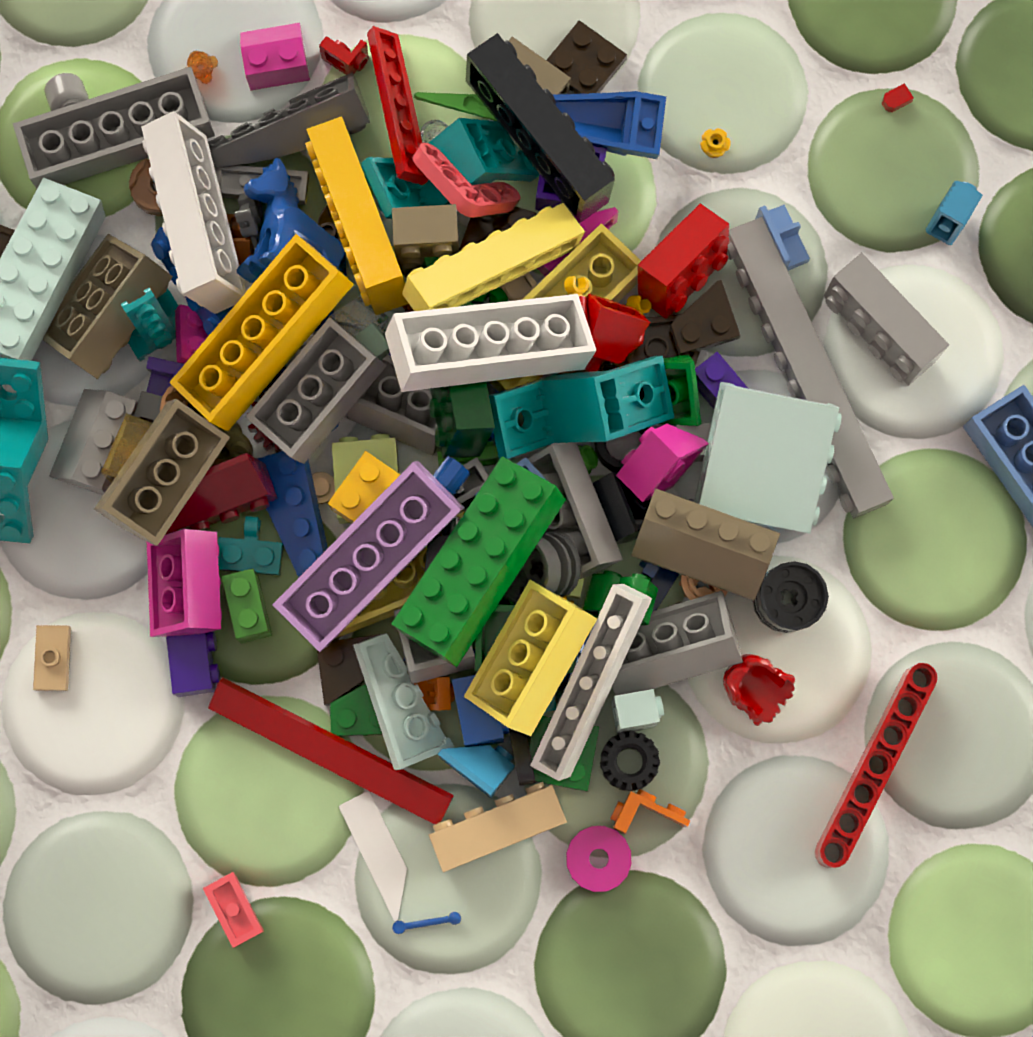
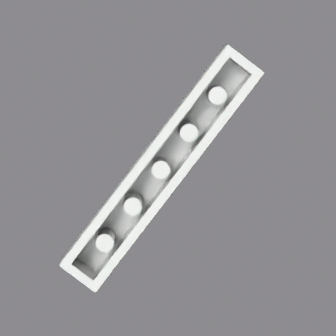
(591, 681)

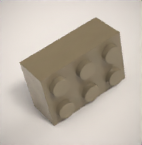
(424, 233)

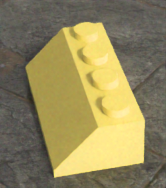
(530, 658)

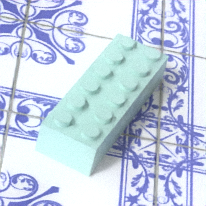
(43, 263)

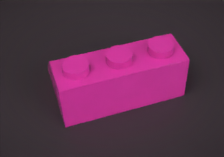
(184, 584)

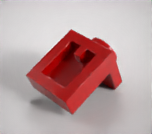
(340, 56)

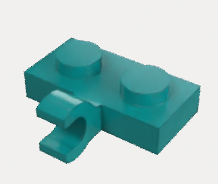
(249, 552)

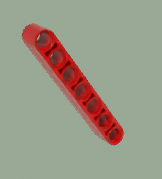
(889, 756)

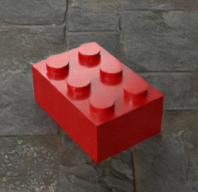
(683, 261)

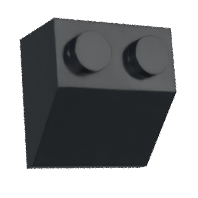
(621, 507)

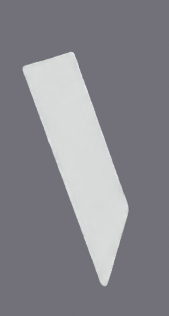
(377, 849)

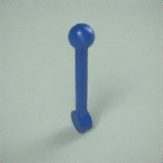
(399, 926)

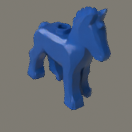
(282, 222)

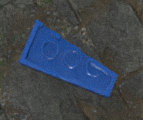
(295, 510)

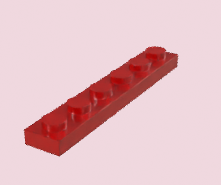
(396, 102)

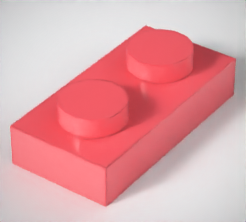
(233, 910)

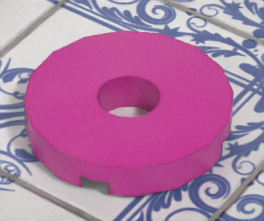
(618, 858)

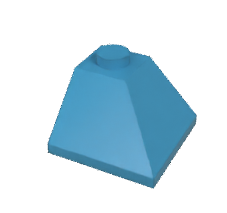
(480, 765)

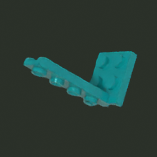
(152, 321)

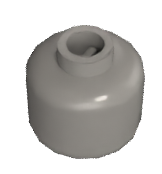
(64, 91)

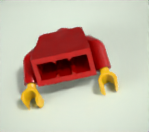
(613, 326)

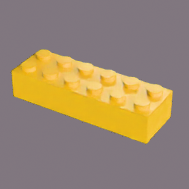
(356, 216)
(261, 333)

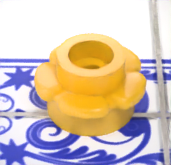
(711, 149)

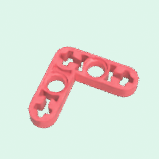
(469, 199)

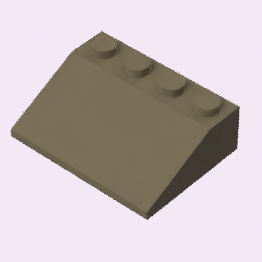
(90, 319)

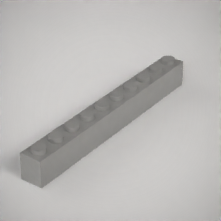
(806, 363)

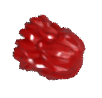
(758, 688)

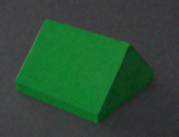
(683, 391)

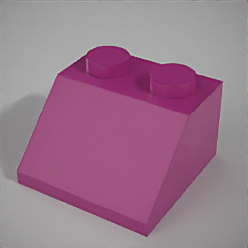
(274, 56)
(659, 460)

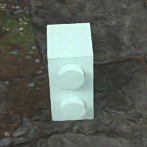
(637, 711)

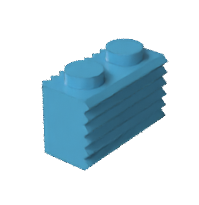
(954, 212)

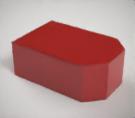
(897, 98)

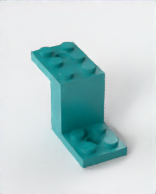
(474, 146)
(581, 407)
(21, 444)

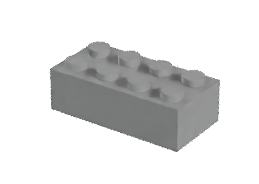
(884, 319)
(316, 391)

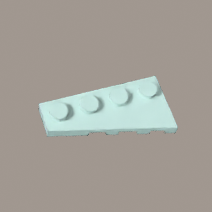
(403, 716)

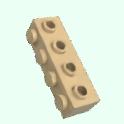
(498, 827)

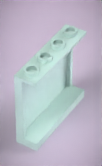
(767, 457)

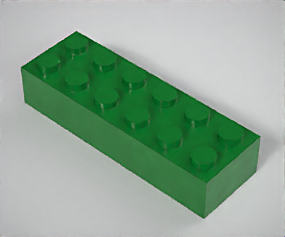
(479, 561)

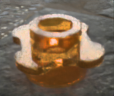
(199, 58)

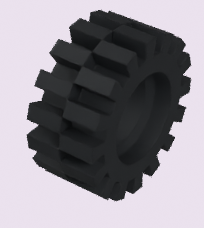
(649, 756)

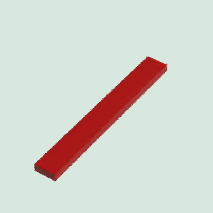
(330, 751)

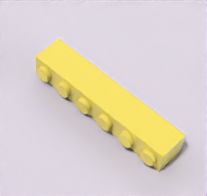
(494, 261)

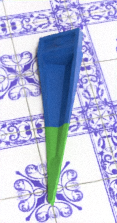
(615, 120)

